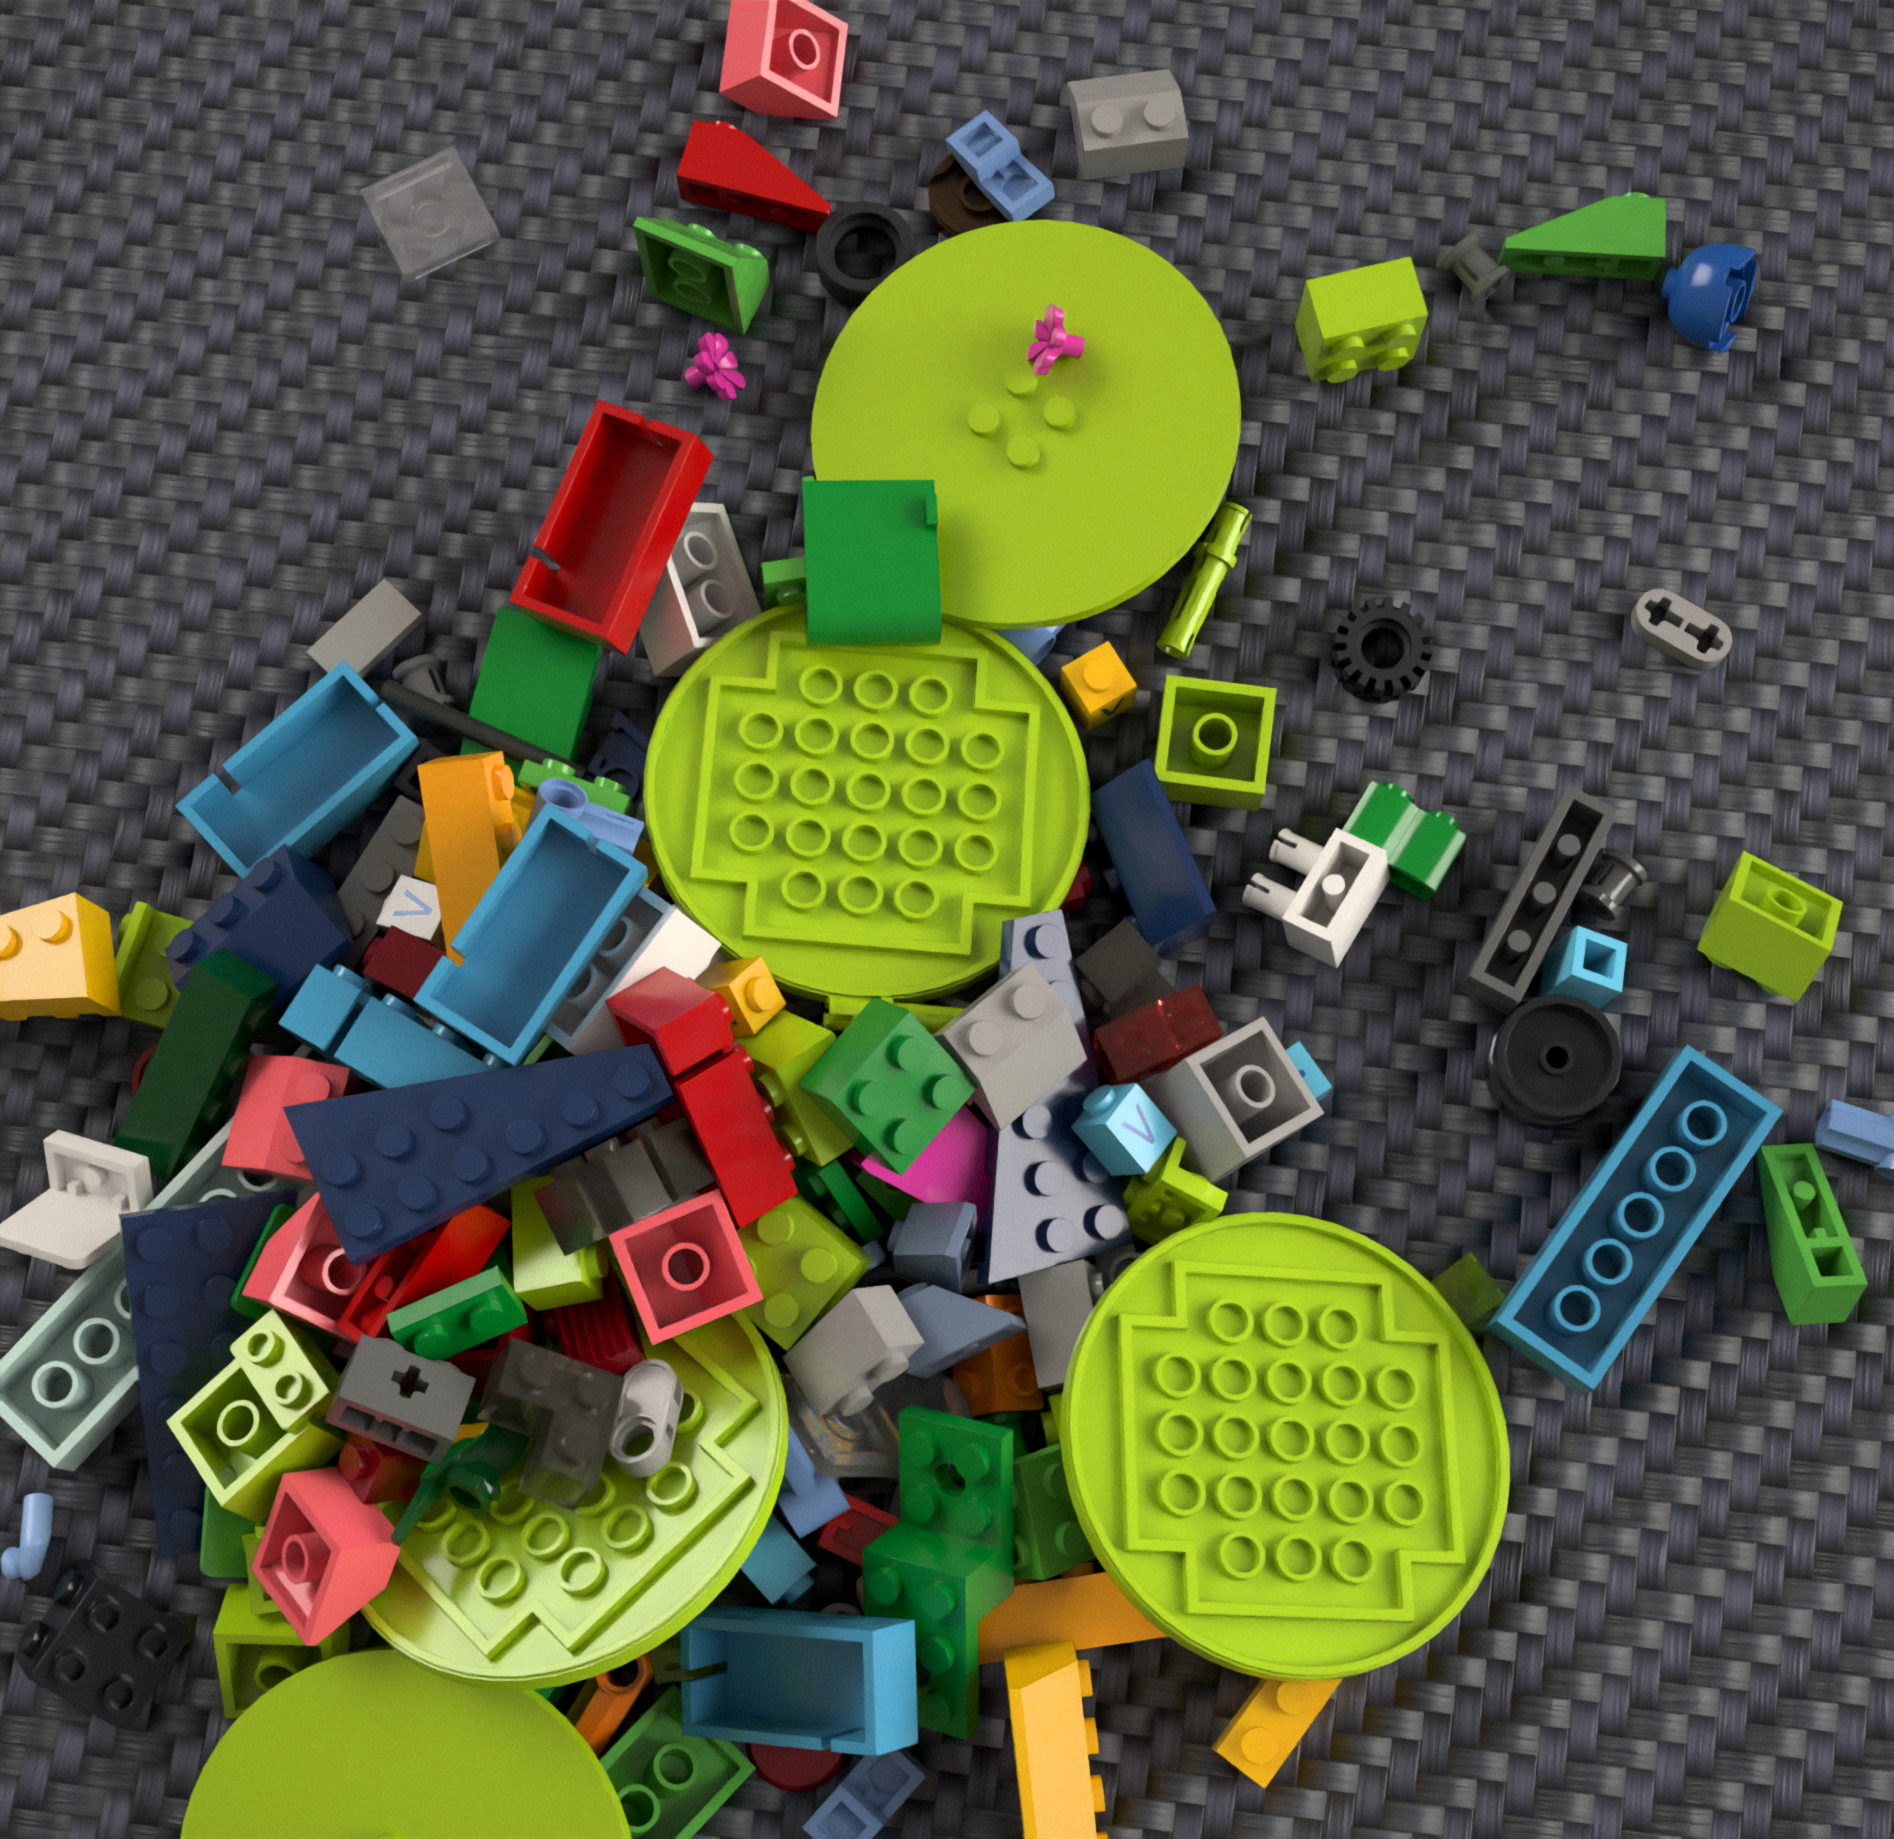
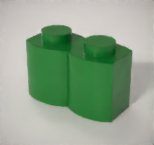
(1415, 841)

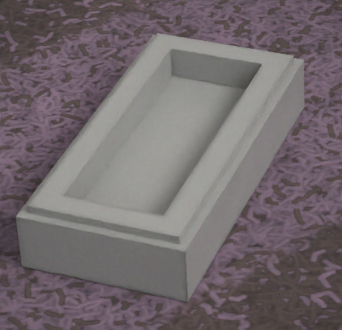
(367, 631)

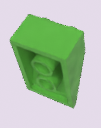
(701, 272)
(669, 1779)

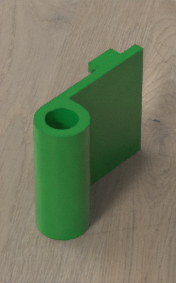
(871, 563)

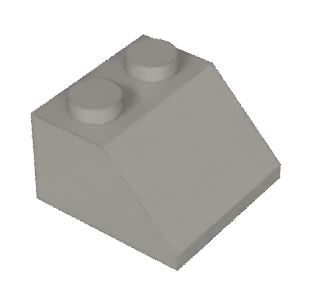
(1128, 124)
(1013, 1044)

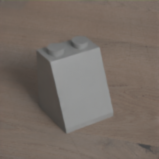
(1234, 1100)

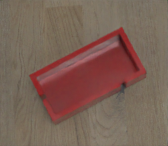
(612, 526)
(712, 1086)

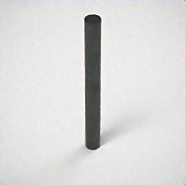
(469, 727)

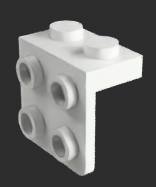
(80, 1211)

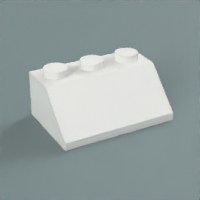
(699, 593)
(642, 942)

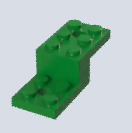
(946, 1555)

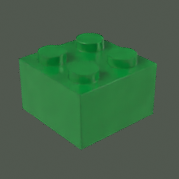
(887, 1085)

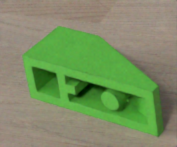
(1604, 239)
(1807, 1237)

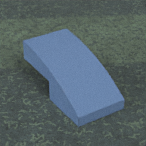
(998, 168)
(867, 1797)

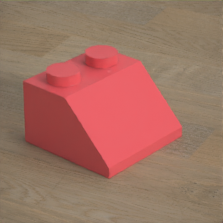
(784, 58)
(260, 1131)
(685, 1266)
(308, 1272)
(323, 1552)

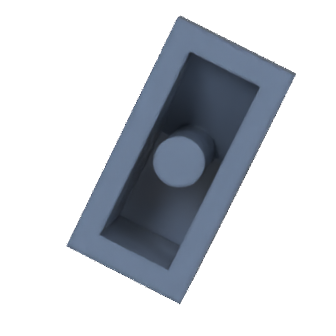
(936, 1243)
(952, 1327)

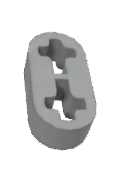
(1681, 628)

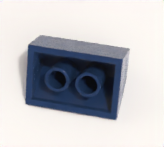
(1148, 860)
(275, 919)

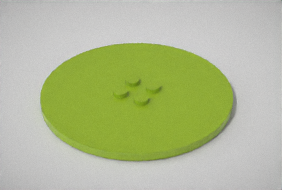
(1053, 483)
(864, 805)
(1285, 1447)
(570, 1594)
(400, 1754)

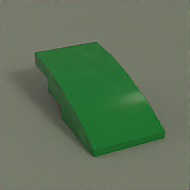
(534, 686)

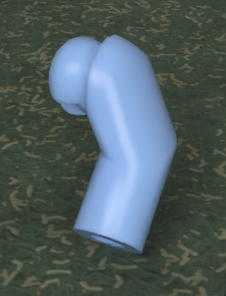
(34, 1538)

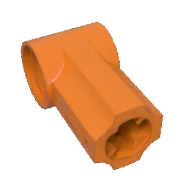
(605, 1704)

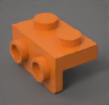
(1004, 1374)

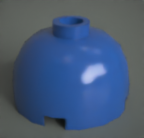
(1710, 293)

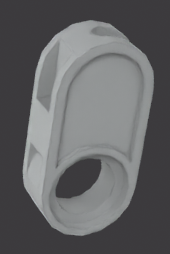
(648, 1405)

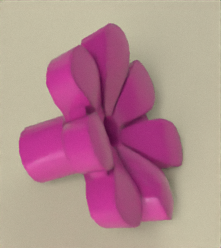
(1052, 341)
(715, 367)

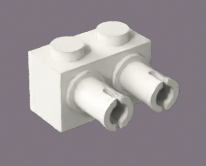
(1334, 898)

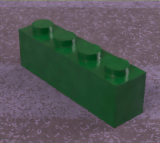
(198, 1062)

